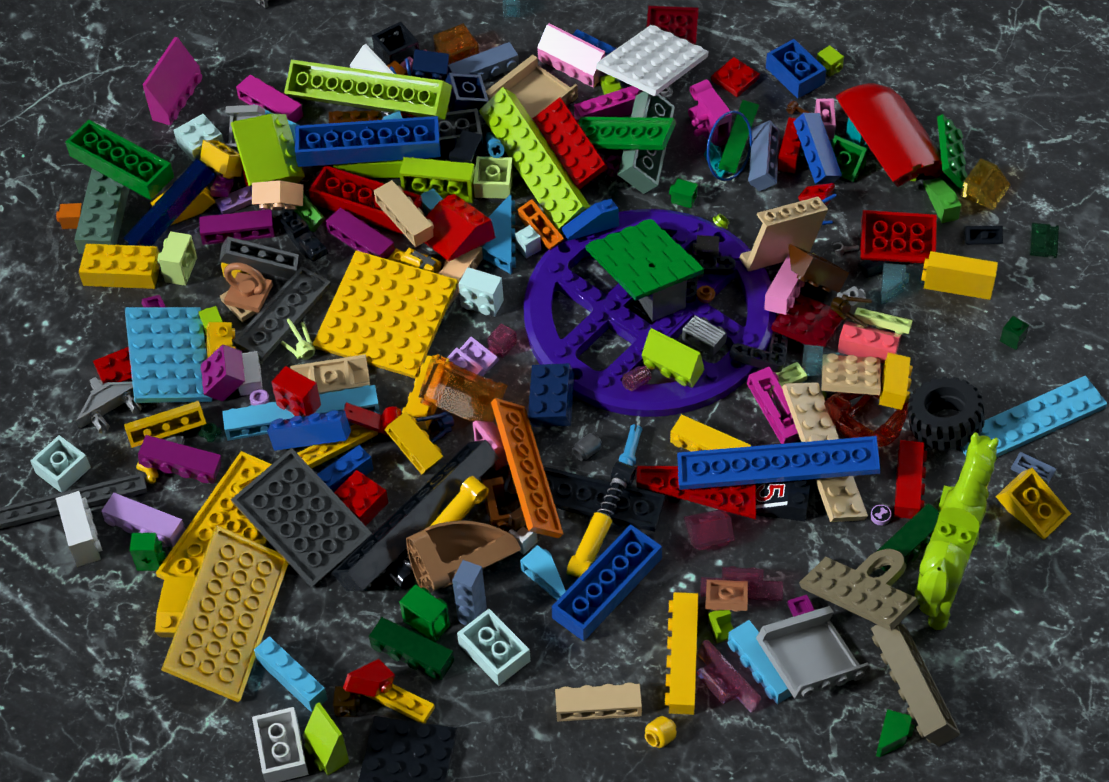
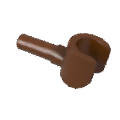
(794, 106)

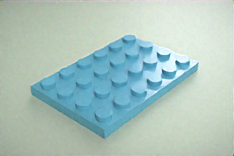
(166, 354)

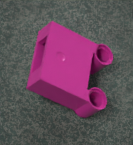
(707, 112)

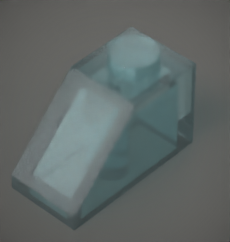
(893, 281)

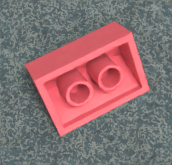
(867, 341)

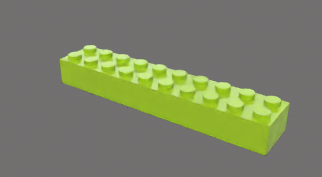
(368, 89)
(534, 158)

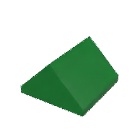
(849, 157)

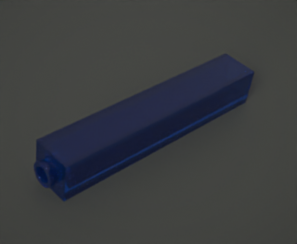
(170, 205)

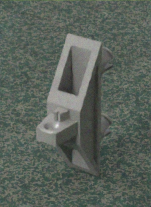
(103, 400)

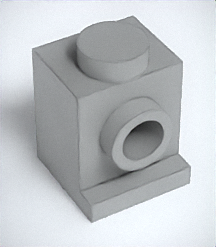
(854, 292)

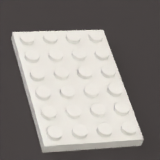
(652, 60)

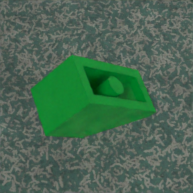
(894, 732)

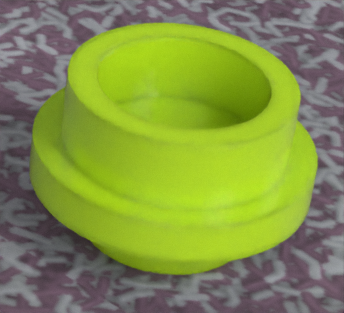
(721, 221)

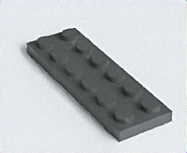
(291, 303)

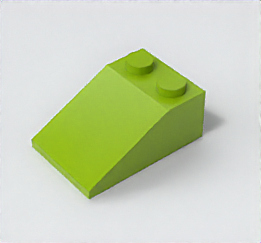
(325, 741)

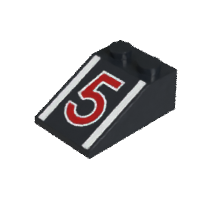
(783, 499)

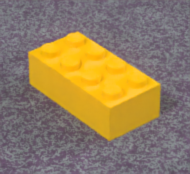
(119, 266)

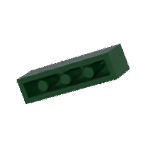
(913, 535)
(411, 648)

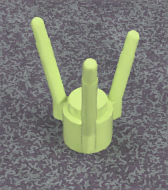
(304, 349)

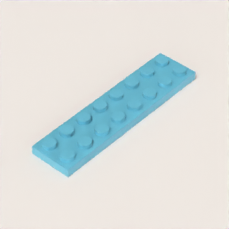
(1043, 415)

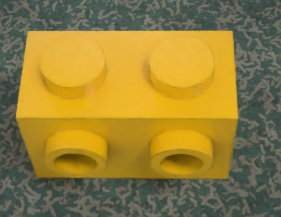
(219, 334)

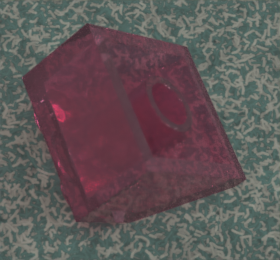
(709, 529)

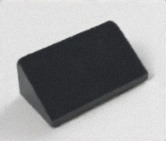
(983, 234)
(873, 267)

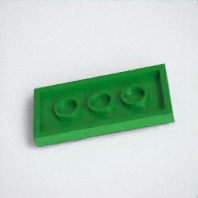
(951, 151)

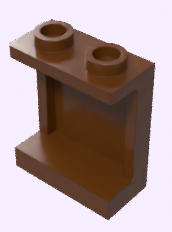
(496, 498)

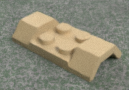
(336, 373)

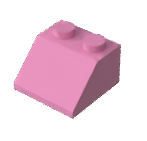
(489, 432)

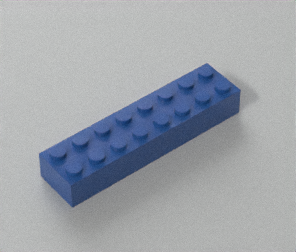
(367, 141)

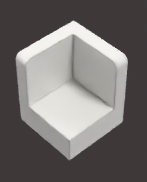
(524, 538)

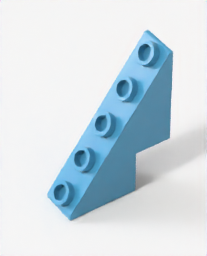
(500, 249)

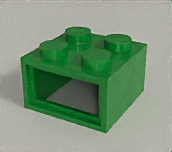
(425, 613)

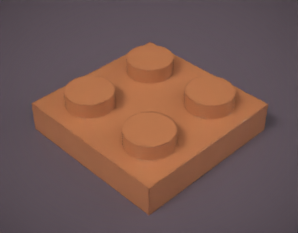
(726, 595)

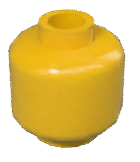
(660, 732)

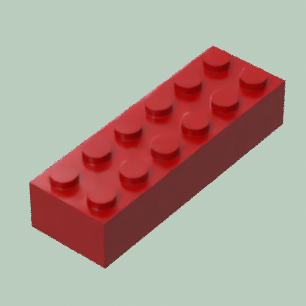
(353, 194)

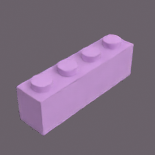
(142, 519)

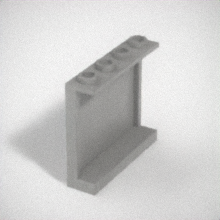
(809, 653)

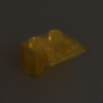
(985, 184)

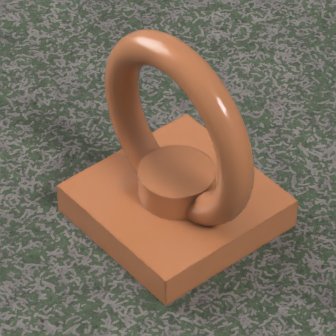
(246, 290)

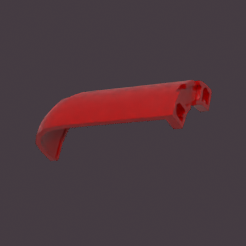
(891, 132)

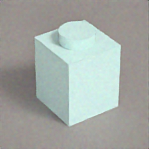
(528, 241)

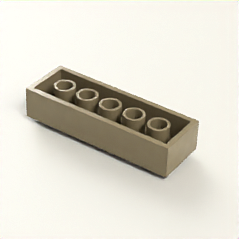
(915, 684)

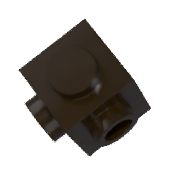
(346, 703)

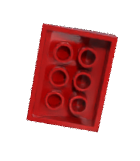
(458, 228)
(897, 236)

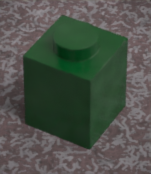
(1014, 332)

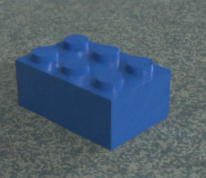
(795, 68)

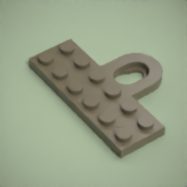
(863, 594)

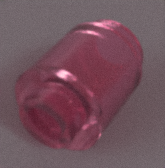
(636, 378)

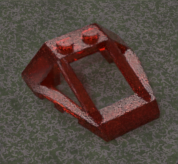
(838, 408)

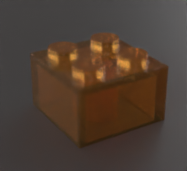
(456, 42)

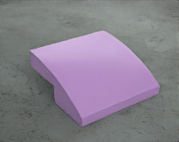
(473, 357)

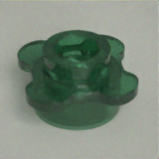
(209, 427)

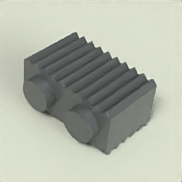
(704, 335)

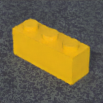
(221, 158)
(895, 381)
(414, 442)

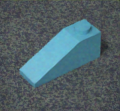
(542, 570)

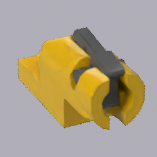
(416, 259)

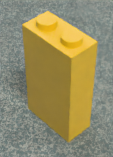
(959, 275)

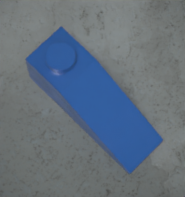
(595, 219)

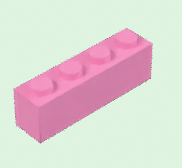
(783, 289)

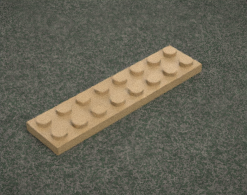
(814, 424)

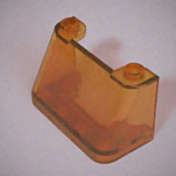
(459, 390)

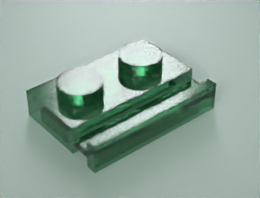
(1044, 240)

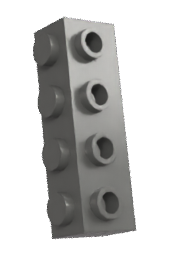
(260, 257)

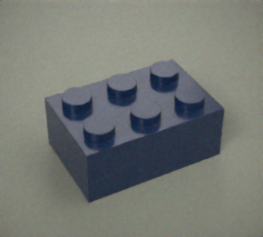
(551, 395)

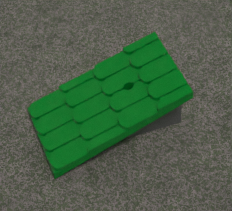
(647, 266)

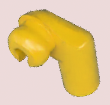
(151, 473)

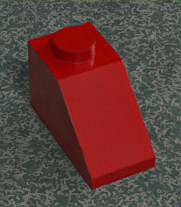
(370, 679)

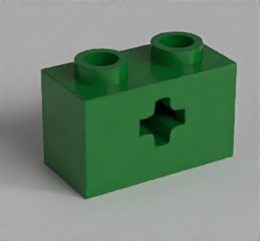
(146, 551)

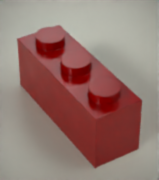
(789, 149)

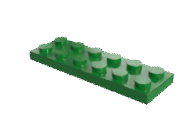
(628, 132)

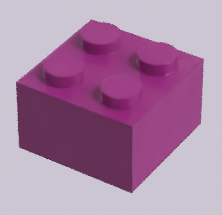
(222, 373)

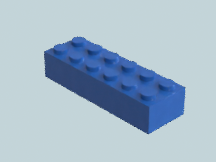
(606, 582)

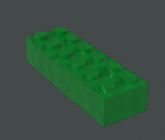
(119, 159)

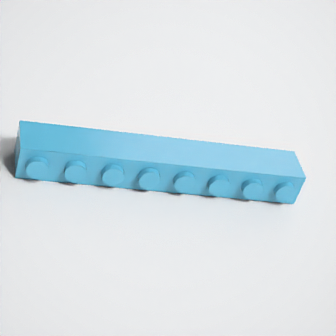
(257, 418)

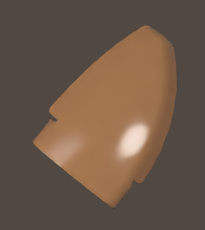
(443, 546)

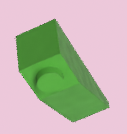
(943, 199)

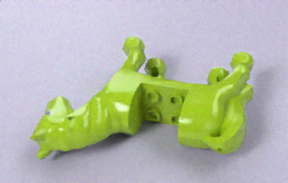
(956, 533)

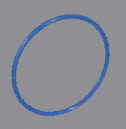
(749, 151)

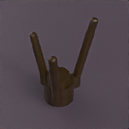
(842, 306)

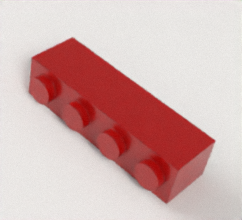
(909, 479)

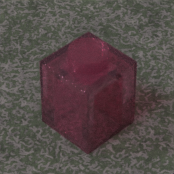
(501, 340)

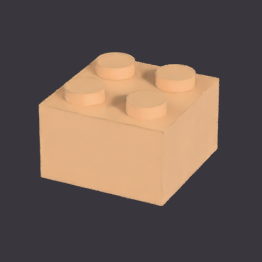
(277, 195)

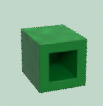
(683, 193)

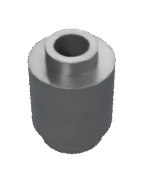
(587, 446)

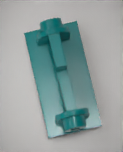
(715, 157)

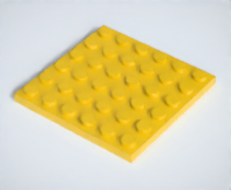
(385, 313)

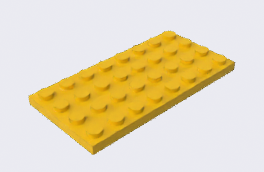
(218, 510)
(226, 614)

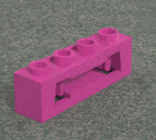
(760, 386)

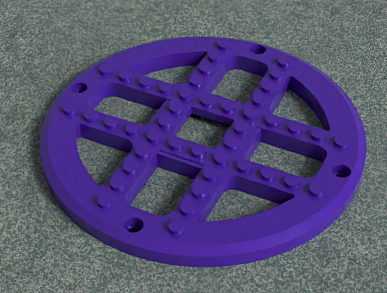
(609, 311)

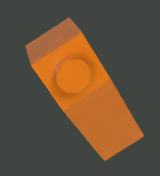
(532, 215)

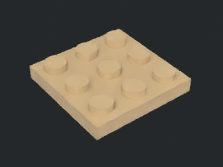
(851, 374)

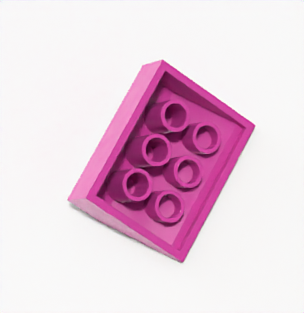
(171, 83)

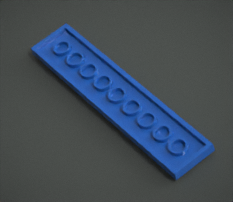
(778, 463)

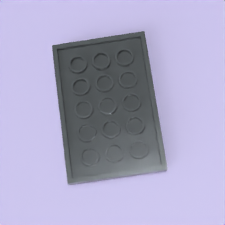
(301, 517)

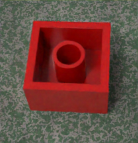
(296, 393)
(362, 496)

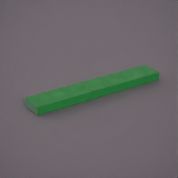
(738, 137)

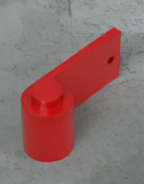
(371, 419)

